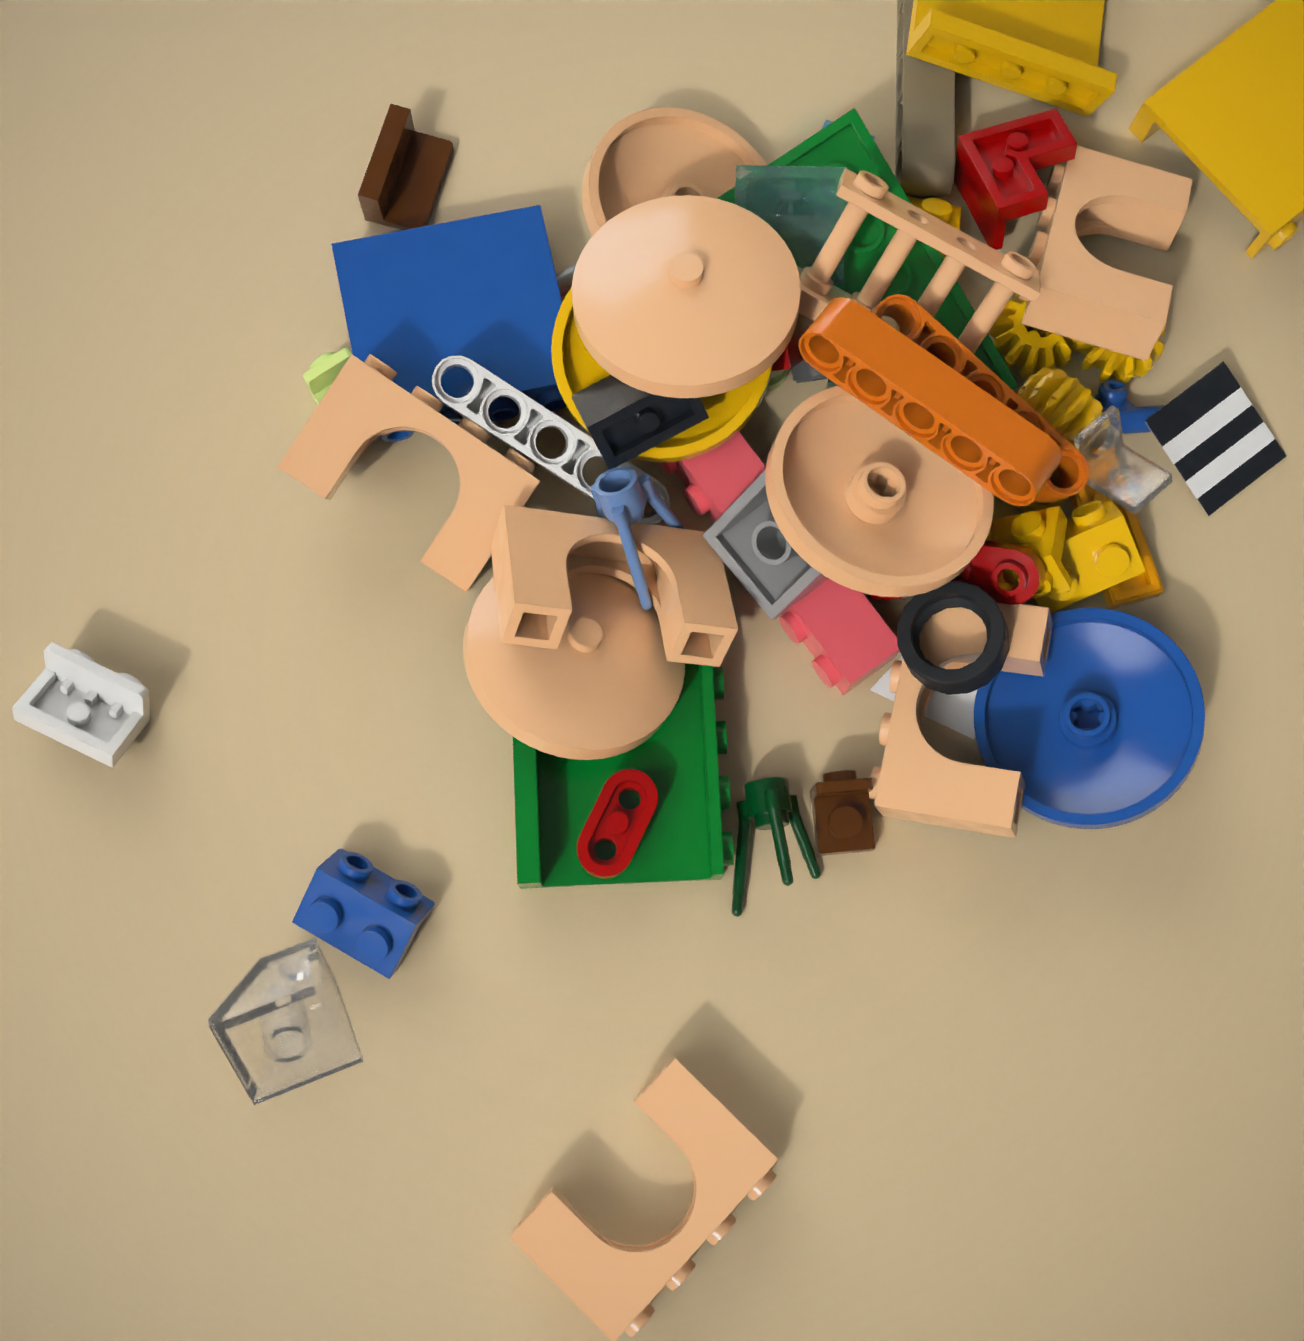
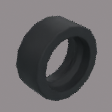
(973, 675)

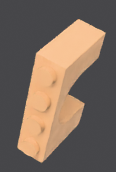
(1079, 292)
(367, 405)
(543, 548)
(914, 777)
(619, 1280)

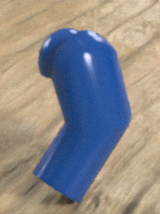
(1132, 417)

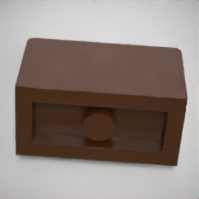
(403, 173)

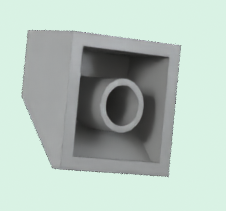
(760, 554)

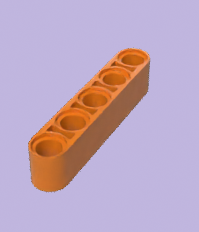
(937, 340)
(930, 401)

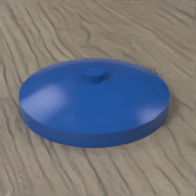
(1103, 728)

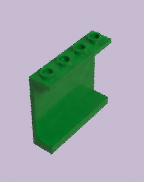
(686, 829)

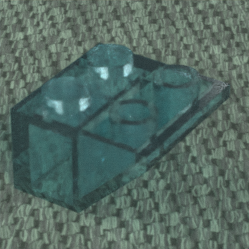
(796, 204)

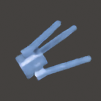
(622, 499)

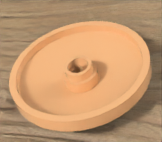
(658, 157)
(686, 296)
(871, 500)
(594, 692)

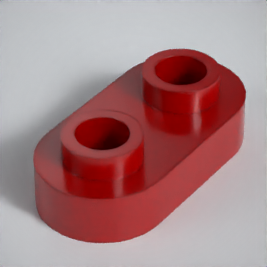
(988, 568)
(615, 824)

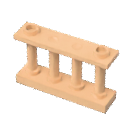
(870, 194)

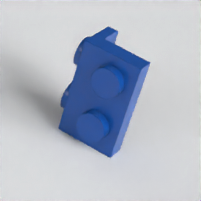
(362, 911)

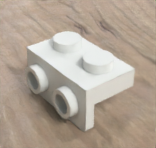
(84, 705)

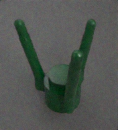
(772, 808)

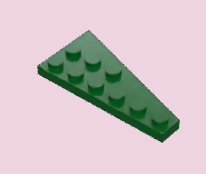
(850, 145)

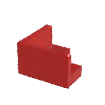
(999, 167)

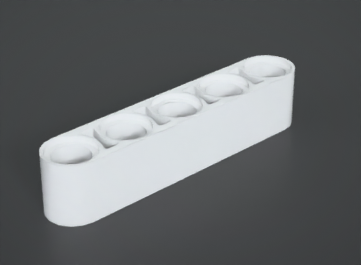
(532, 419)

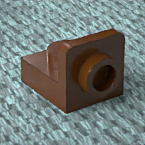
(842, 814)

